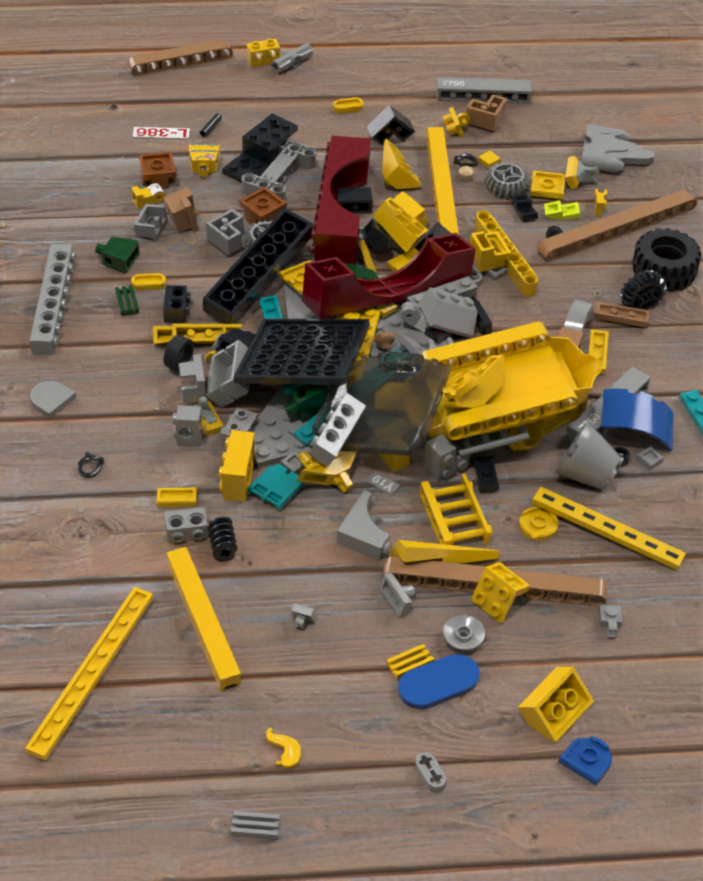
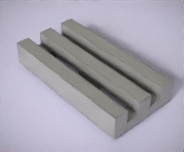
(255, 821)

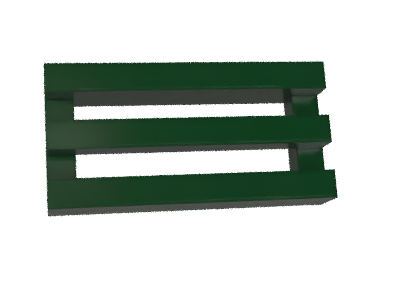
(124, 291)

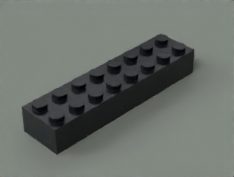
(257, 267)

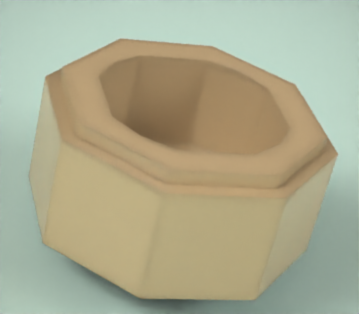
(466, 173)

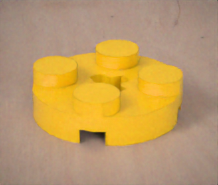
(461, 384)

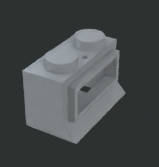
(149, 213)

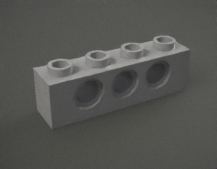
(336, 430)

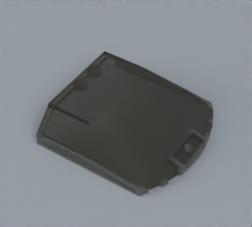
(399, 399)

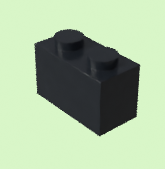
(355, 199)

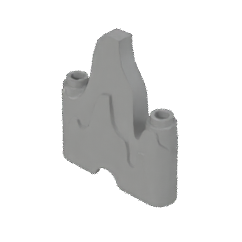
(610, 150)

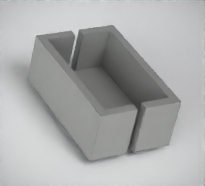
(223, 367)

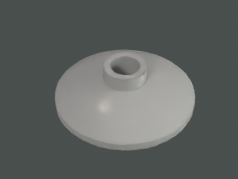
(464, 626)

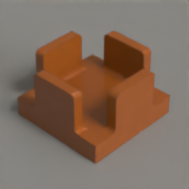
(157, 168)
(262, 206)

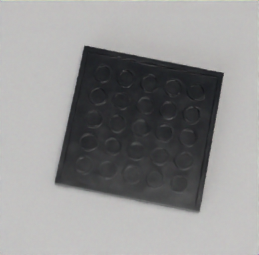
(302, 352)

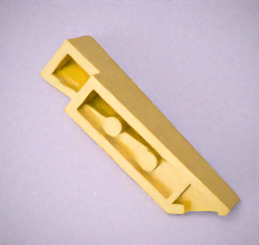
(196, 332)

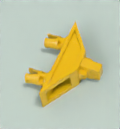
(321, 474)

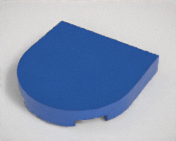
(588, 758)

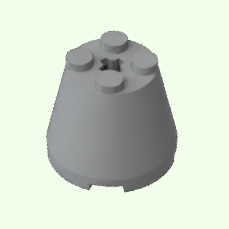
(589, 459)

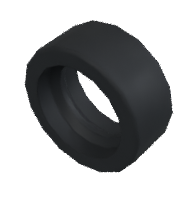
(178, 351)

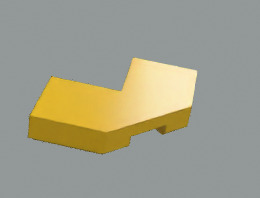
(367, 256)

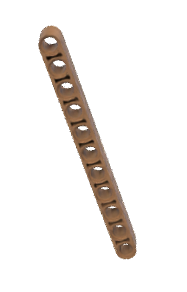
(616, 225)
(466, 577)

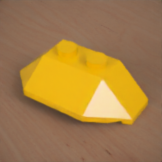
(491, 380)

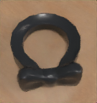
(458, 160)
(88, 456)

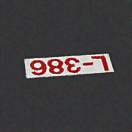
(161, 132)

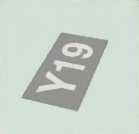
(383, 482)

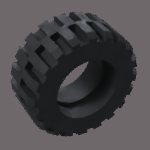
(678, 247)

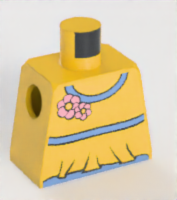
(204, 158)

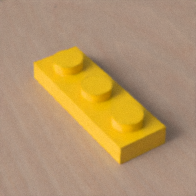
(598, 346)

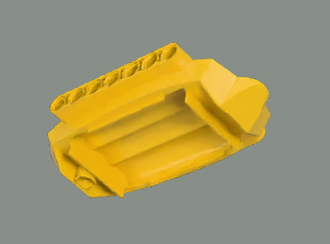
(535, 380)

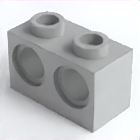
(186, 525)

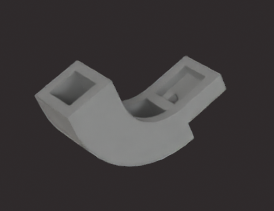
(579, 315)

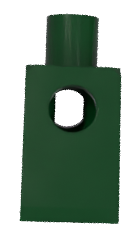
(118, 253)
(306, 401)

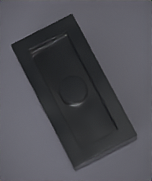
(485, 474)

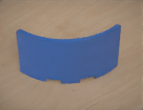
(638, 413)

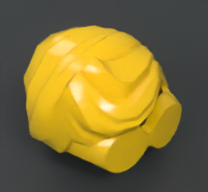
(535, 433)

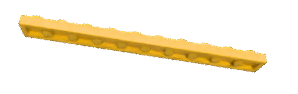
(88, 674)

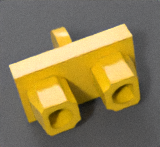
(454, 123)

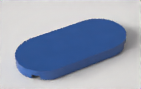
(438, 681)

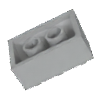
(449, 312)

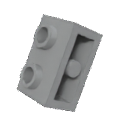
(240, 421)

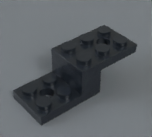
(260, 147)

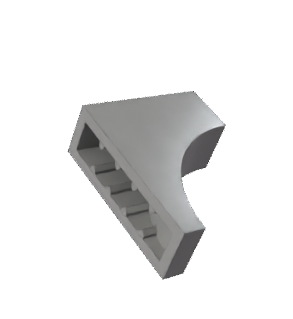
(361, 533)

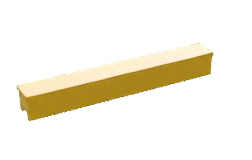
(203, 618)

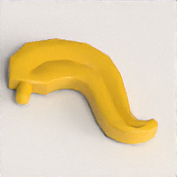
(291, 747)

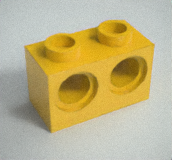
(262, 52)

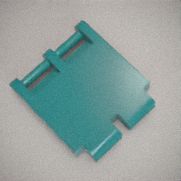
(276, 485)

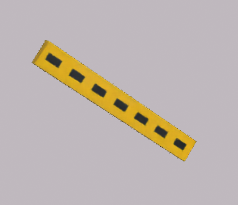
(609, 528)

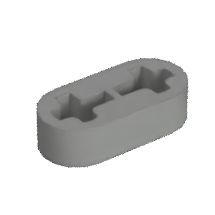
(426, 774)

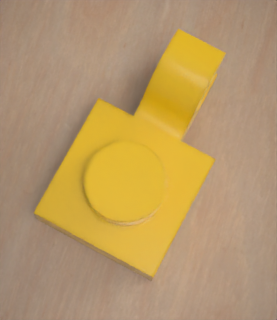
(600, 202)

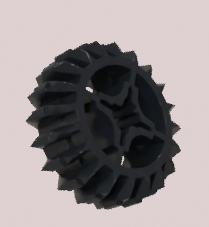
(643, 290)

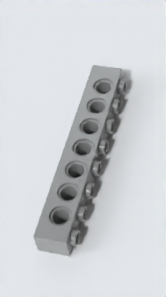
(52, 299)

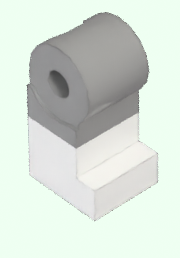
(414, 316)

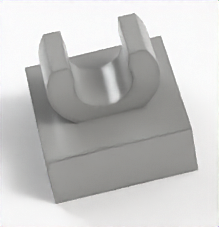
(302, 615)

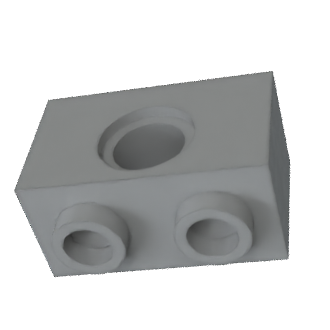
(188, 426)

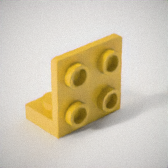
(498, 590)

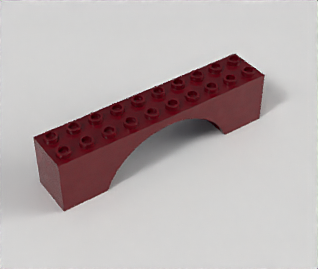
(334, 227)
(334, 288)

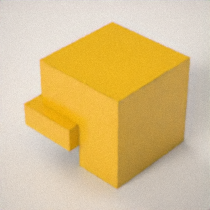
(490, 250)

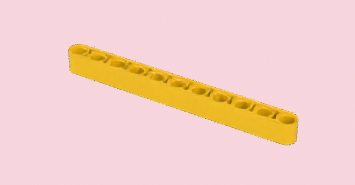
(441, 179)

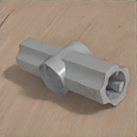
(291, 58)

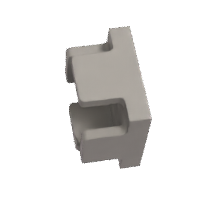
(192, 370)

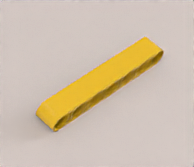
(517, 267)

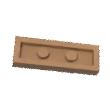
(622, 314)

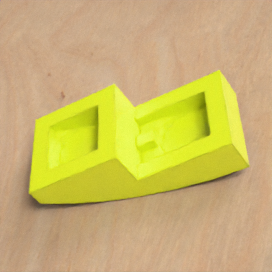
(557, 211)

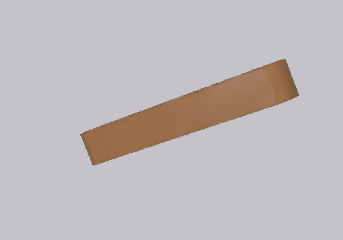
(180, 57)

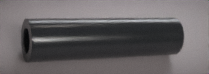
(210, 125)

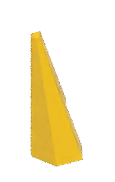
(417, 551)

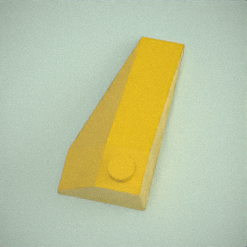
(396, 170)

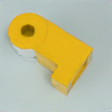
(147, 195)

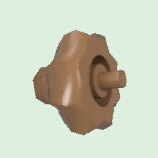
(384, 339)

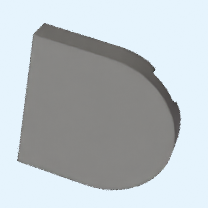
(51, 397)

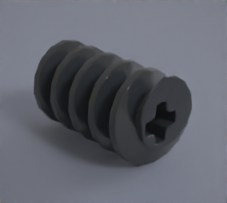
(222, 538)

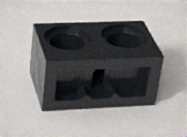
(376, 236)
(175, 304)

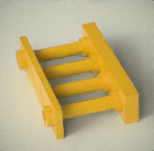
(440, 524)

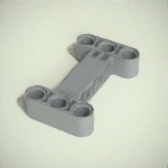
(289, 157)

